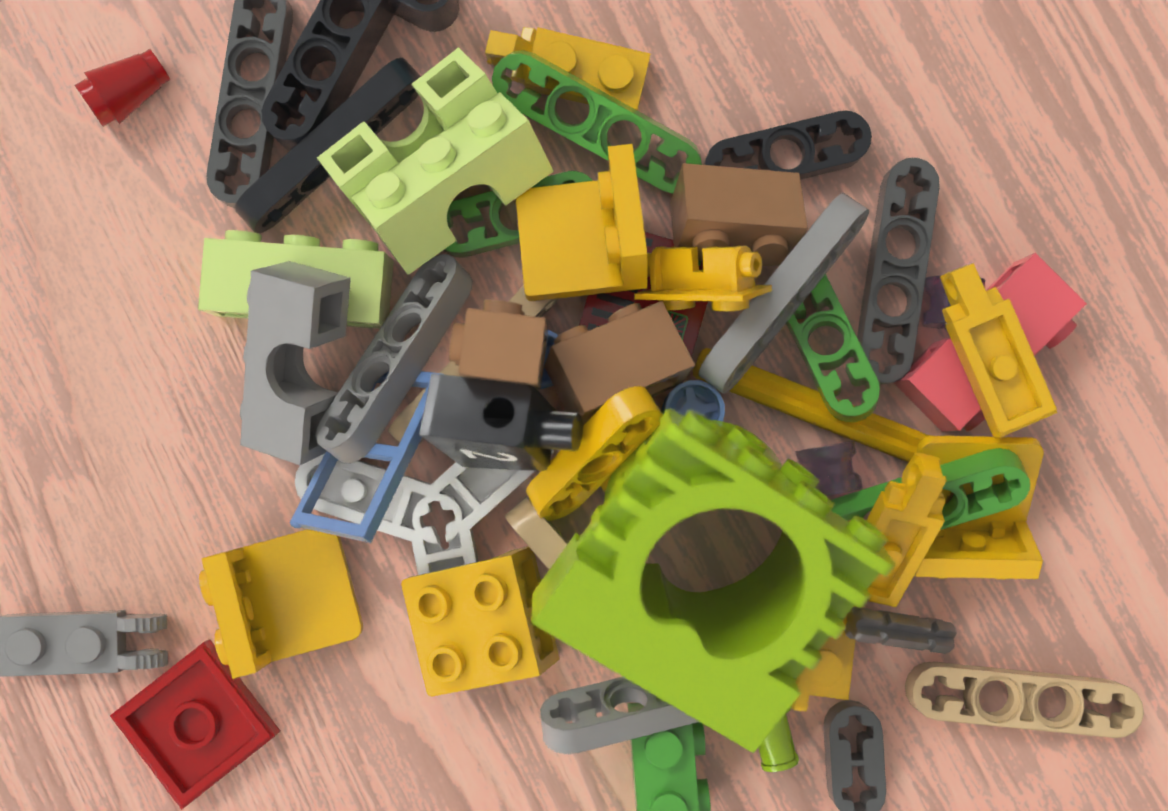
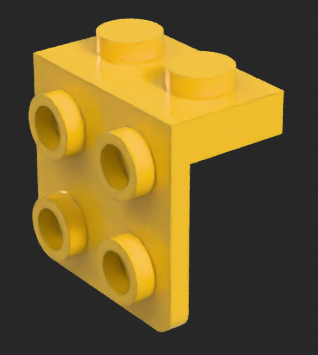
(995, 544)
(280, 599)

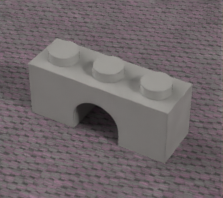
(287, 312)

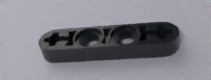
(300, 171)

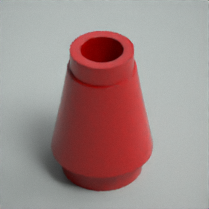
(122, 86)

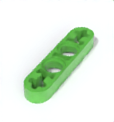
(603, 112)
(961, 508)

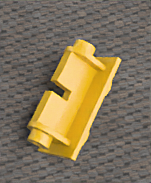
(725, 278)

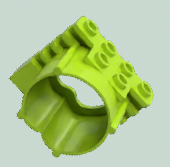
(724, 650)

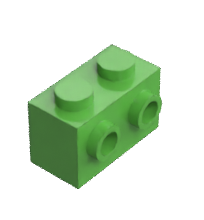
(667, 769)

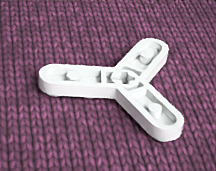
(462, 489)

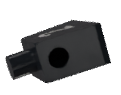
(496, 424)

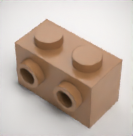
(738, 209)
(500, 344)
(627, 352)

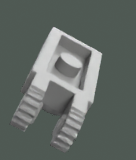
(76, 643)

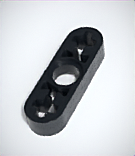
(822, 126)

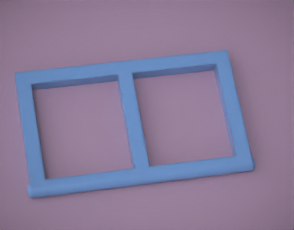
(399, 459)

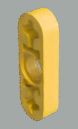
(605, 444)

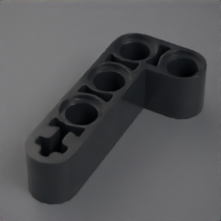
(350, 50)

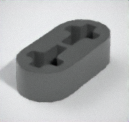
(868, 757)

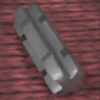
(900, 630)

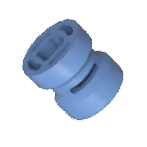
(695, 396)

